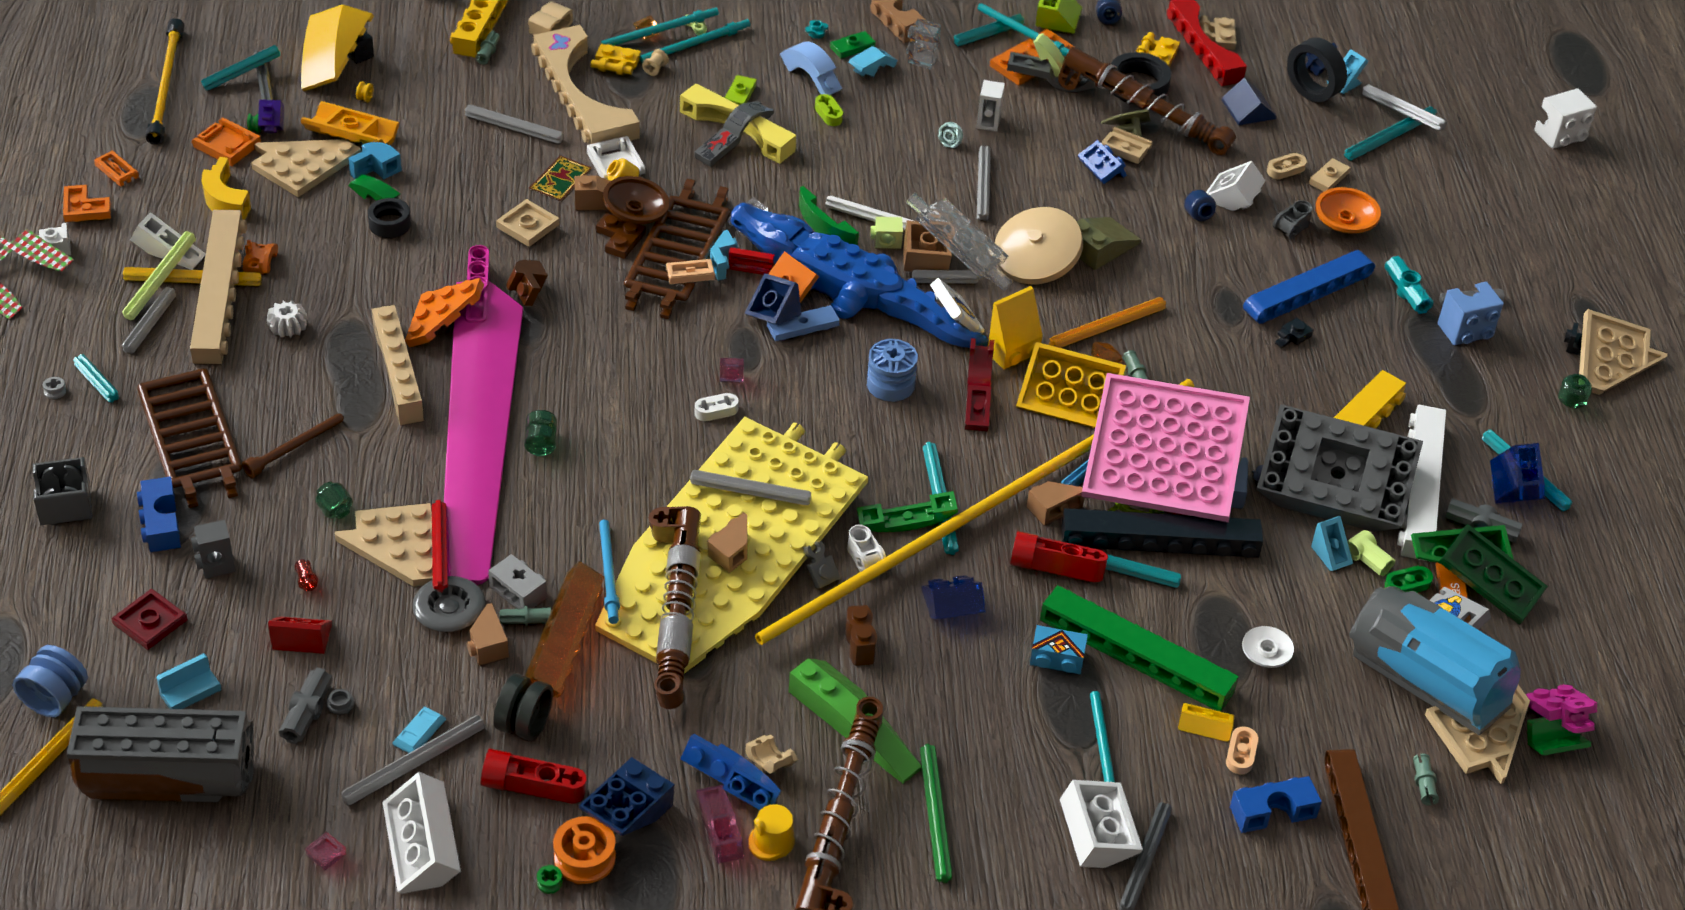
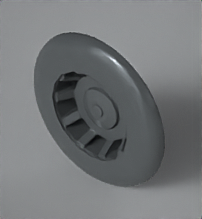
(449, 610)

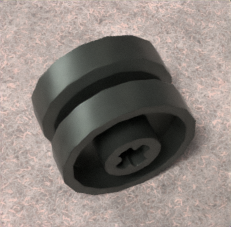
(523, 707)

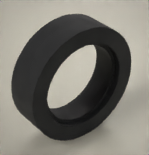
(1332, 61)
(1146, 64)

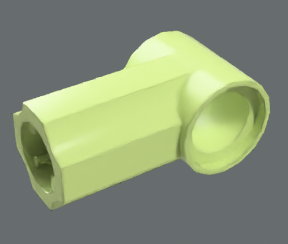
(1364, 547)

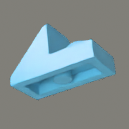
(1354, 64)

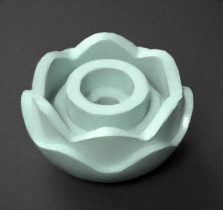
(945, 137)

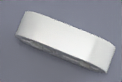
(716, 407)

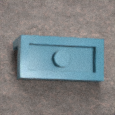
(187, 683)

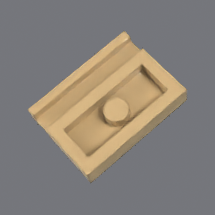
(1127, 145)

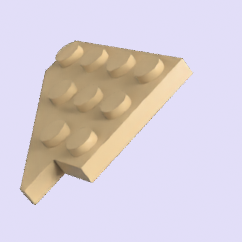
(302, 164)
(1491, 748)

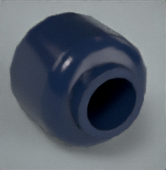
(1109, 11)
(1200, 205)

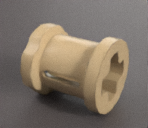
(655, 62)

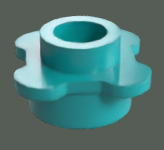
(816, 29)

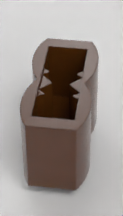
(860, 635)

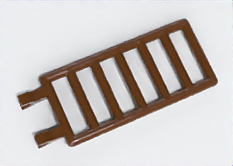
(218, 419)

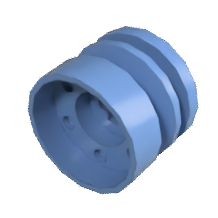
(892, 370)
(50, 681)

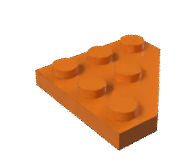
(440, 309)

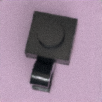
(1294, 331)

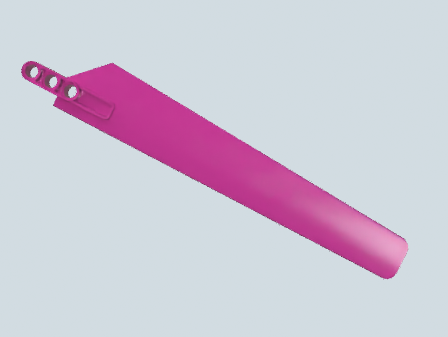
(478, 420)

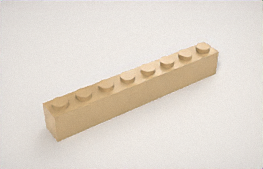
(217, 287)

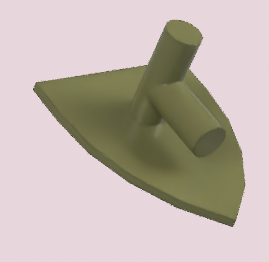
(1129, 121)

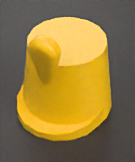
(772, 833)

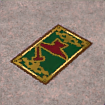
(559, 177)

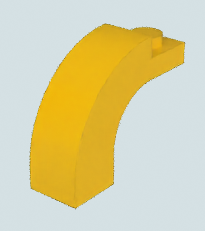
(220, 196)

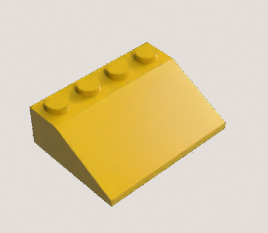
(1065, 384)

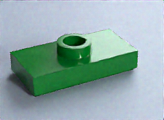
(852, 44)

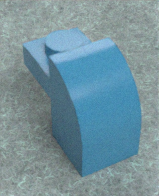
(377, 158)

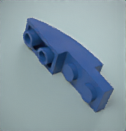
(733, 770)

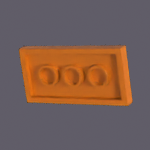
(1027, 47)

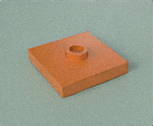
(793, 270)

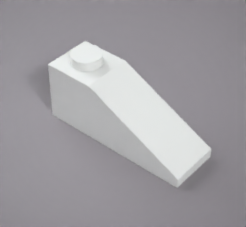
(159, 238)

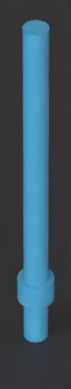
(611, 601)

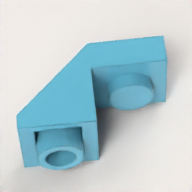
(870, 60)
(720, 254)

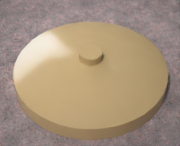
(1040, 245)

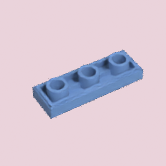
(808, 322)

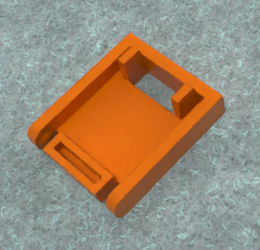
(230, 142)

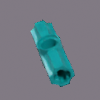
(1409, 284)

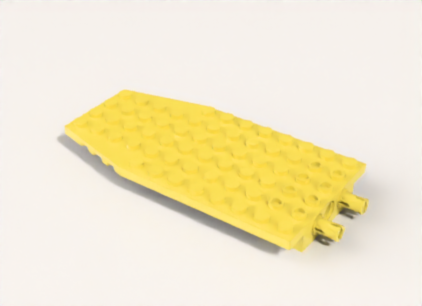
(775, 539)

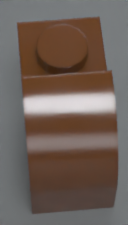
(527, 280)

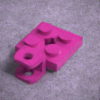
(1564, 704)

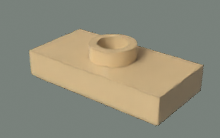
(1329, 175)

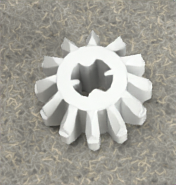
(287, 319)

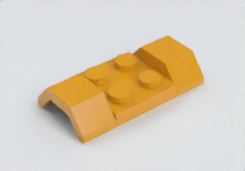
(351, 124)

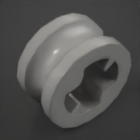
(54, 393)

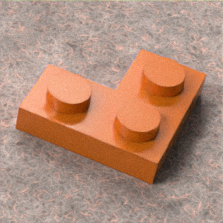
(80, 208)

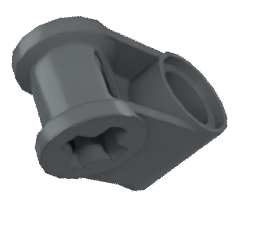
(1294, 218)

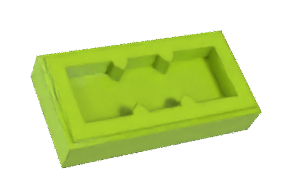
(741, 89)

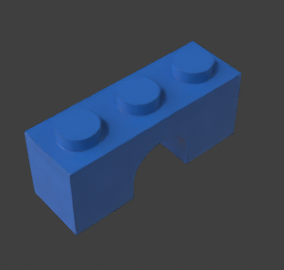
(160, 529)
(1293, 796)

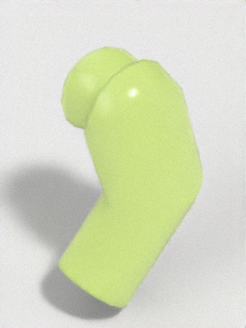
(699, 28)

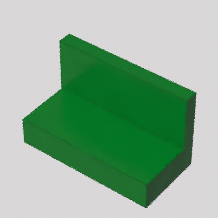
(1550, 737)

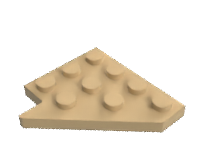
(1614, 351)
(394, 540)

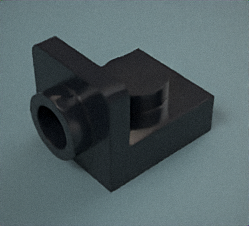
(1573, 340)

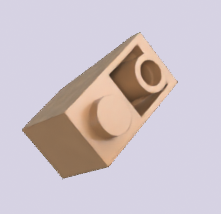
(730, 544)

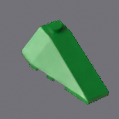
(1433, 545)

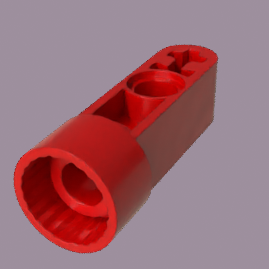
(1058, 557)
(528, 776)

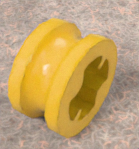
(364, 91)

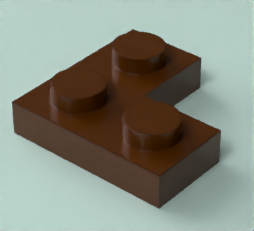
(623, 235)

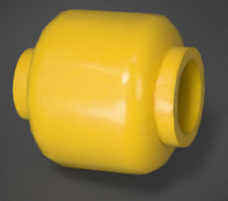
(621, 168)

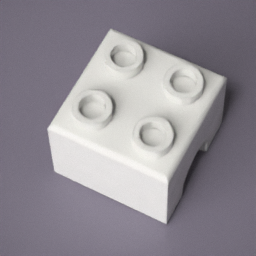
(1568, 118)

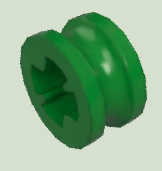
(252, 123)
(549, 886)

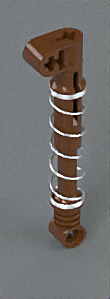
(1105, 76)
(838, 814)

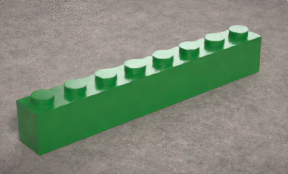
(1140, 648)

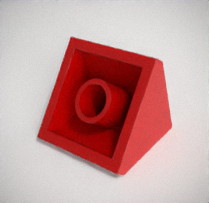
(299, 634)

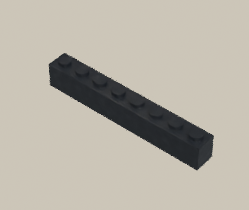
(1162, 533)

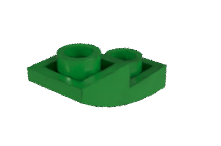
(370, 186)

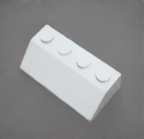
(421, 835)

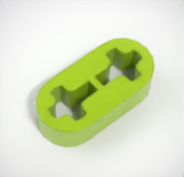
(829, 110)

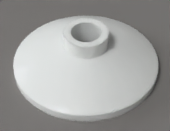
(1268, 646)

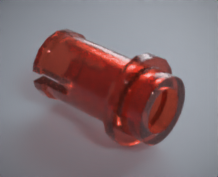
(307, 579)

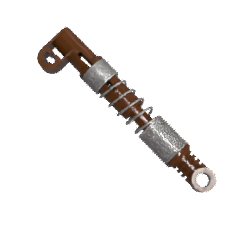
(682, 528)

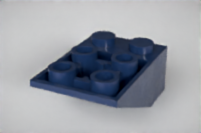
(630, 798)

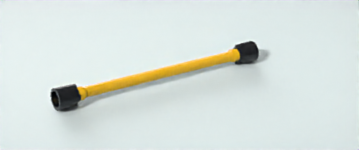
(155, 130)

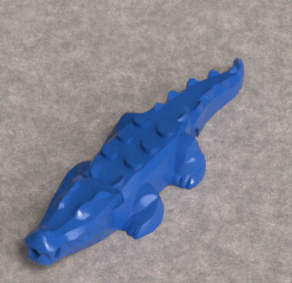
(850, 274)

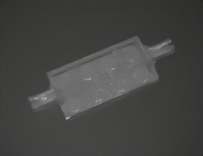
(962, 238)

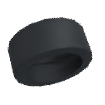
(389, 229)

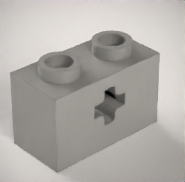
(517, 583)

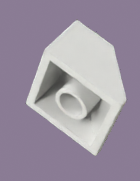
(1237, 186)

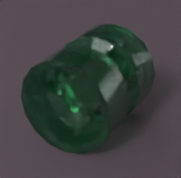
(540, 432)

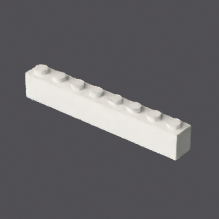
(1423, 502)

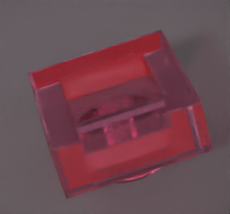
(731, 369)
(325, 851)

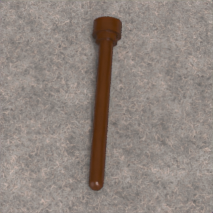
(254, 466)

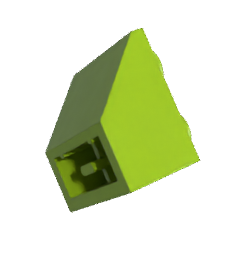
(1058, 15)

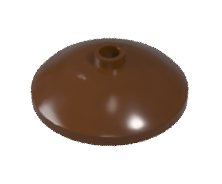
(635, 200)

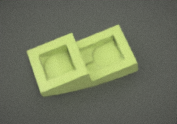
(1048, 50)

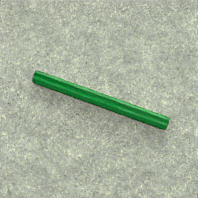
(936, 814)

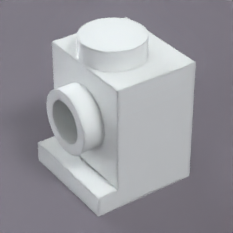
(57, 237)

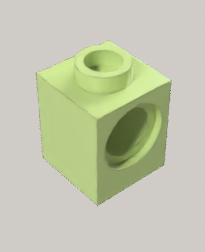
(887, 232)

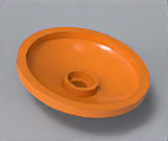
(1347, 210)

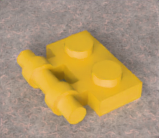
(1164, 48)
(616, 59)

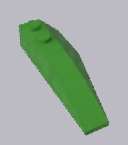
(835, 701)

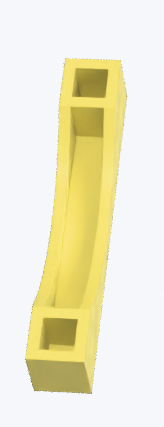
(706, 105)

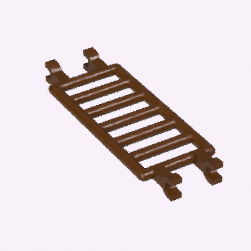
(683, 200)

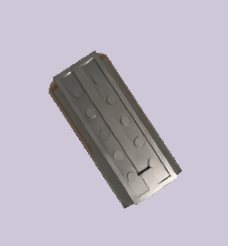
(161, 753)

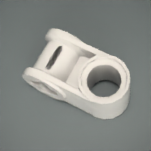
(864, 547)

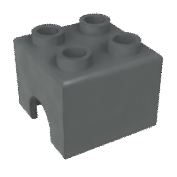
(62, 491)

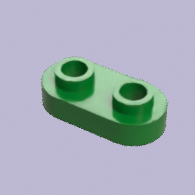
(1408, 579)

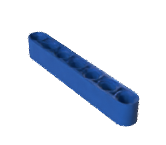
(1308, 286)

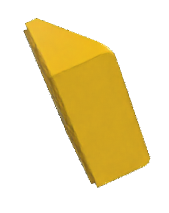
(1206, 722)

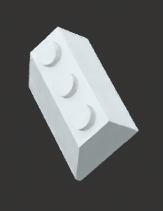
(1099, 823)

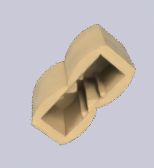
(550, 18)

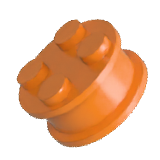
(584, 850)

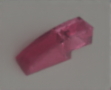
(720, 824)

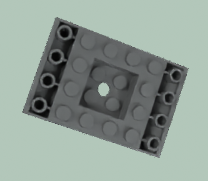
(1374, 464)

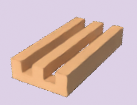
(690, 271)

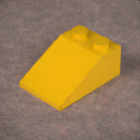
(1015, 328)

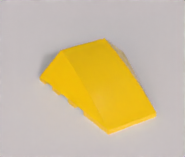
(328, 42)

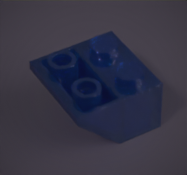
(1518, 474)
(954, 598)

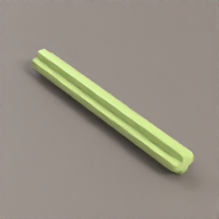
(159, 275)

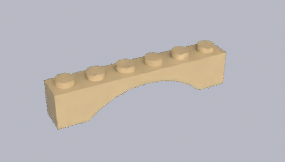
(398, 365)

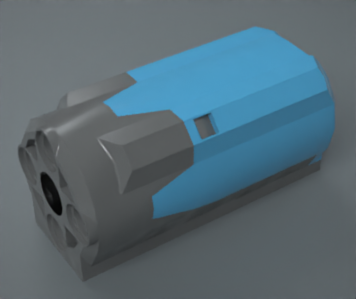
(1436, 656)

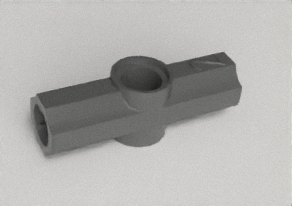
(1482, 517)
(306, 706)

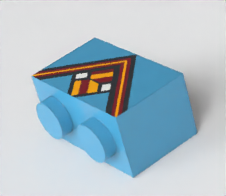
(1058, 649)

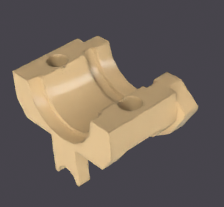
(767, 756)

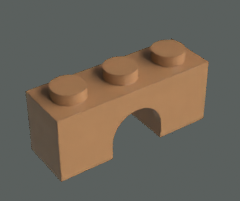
(894, 18)

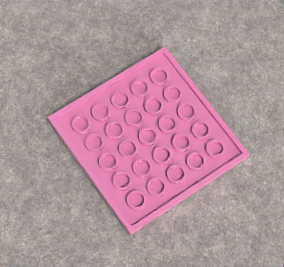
(1166, 447)

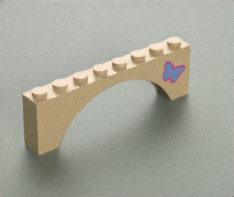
(598, 122)

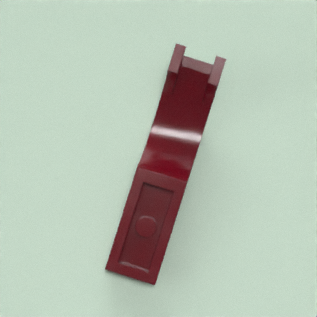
(979, 387)

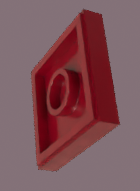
(149, 619)

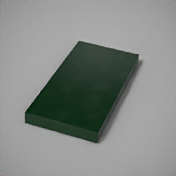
(1493, 574)

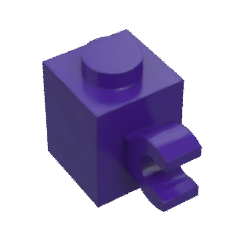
(271, 115)

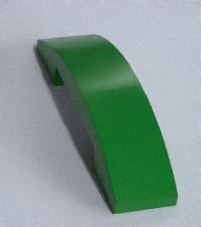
(821, 222)
(910, 516)

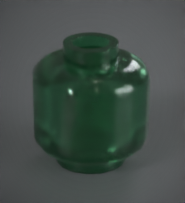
(1575, 391)
(334, 500)

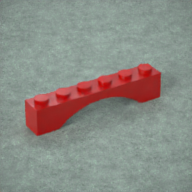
(1223, 64)

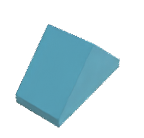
(1331, 544)

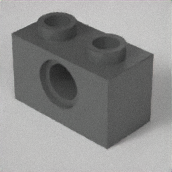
(214, 549)

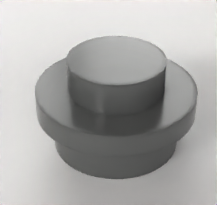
(340, 701)

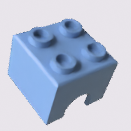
(1470, 317)

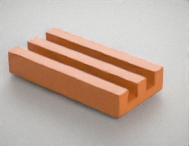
(112, 169)

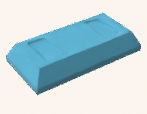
(419, 730)

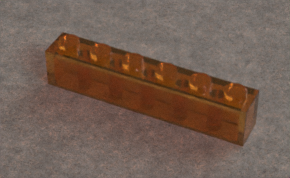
(565, 627)

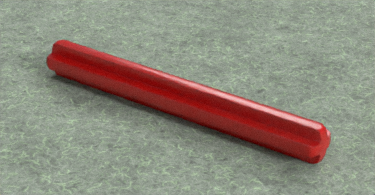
(439, 546)

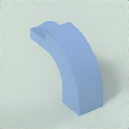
(816, 63)

